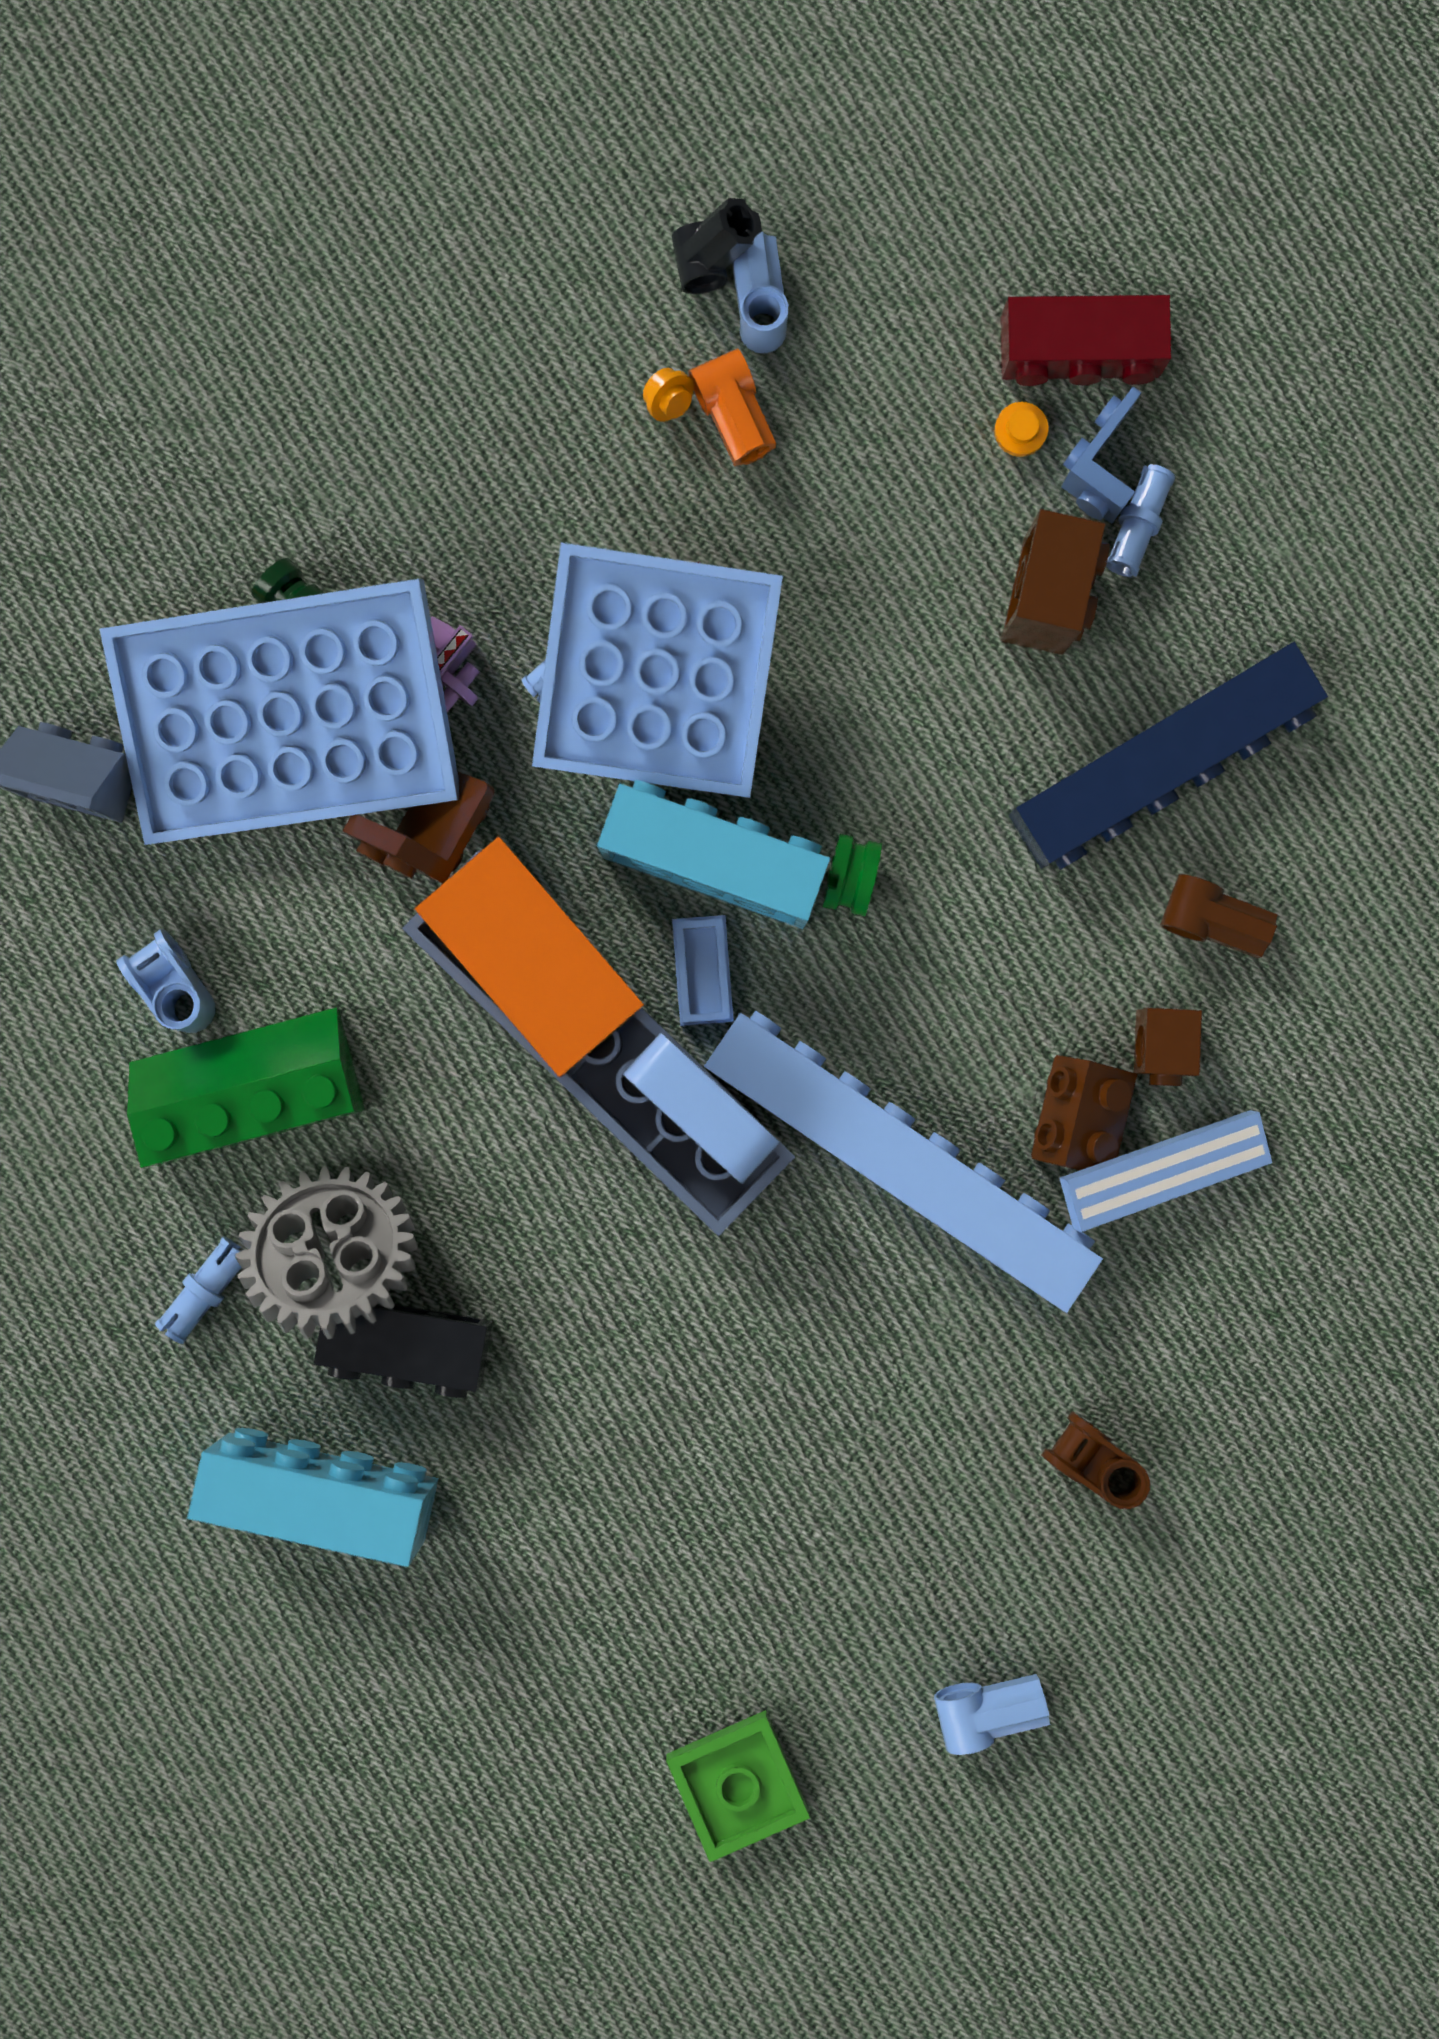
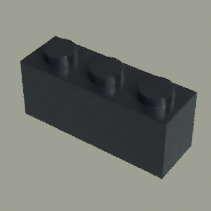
(410, 1348)

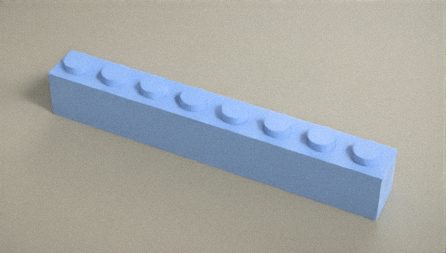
(903, 1161)

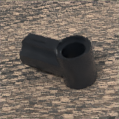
(710, 246)

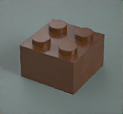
(1054, 582)

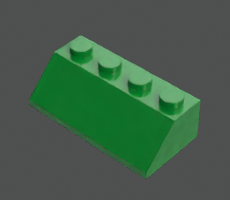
(241, 1088)

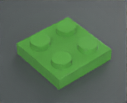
(737, 1786)

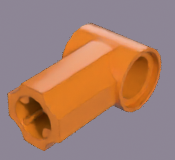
(728, 395)

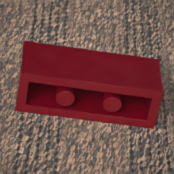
(1085, 338)

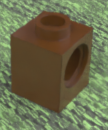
(1167, 1044)

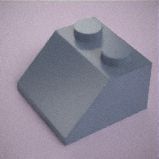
(66, 772)

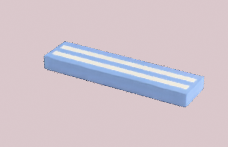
(1165, 1170)

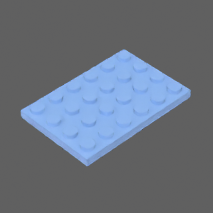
(282, 712)

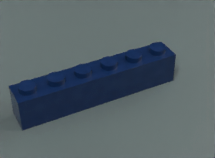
(1167, 756)

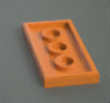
(529, 957)

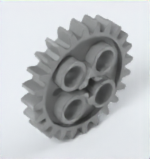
(278, 1268)

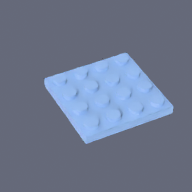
(656, 670)

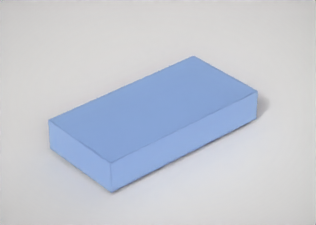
(702, 970)

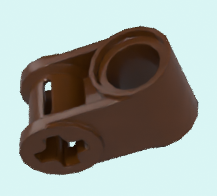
(1091, 1457)

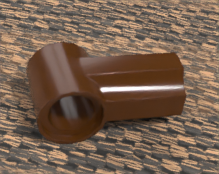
(1203, 912)

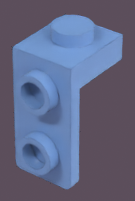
(1096, 489)

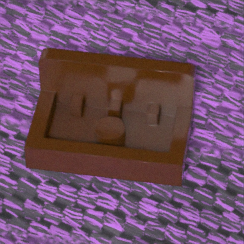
(1083, 1113)

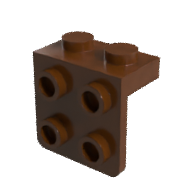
(429, 835)

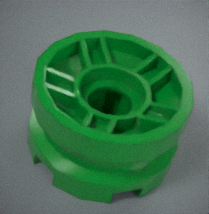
(852, 875)

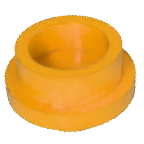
(668, 394)
(1021, 429)

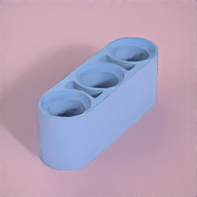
(701, 1108)

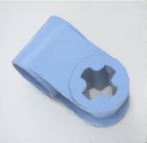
(161, 977)

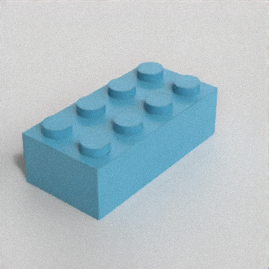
(713, 855)
(314, 1496)

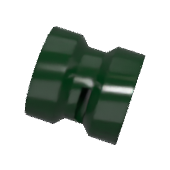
(282, 582)

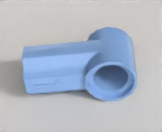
(761, 292)
(978, 1714)

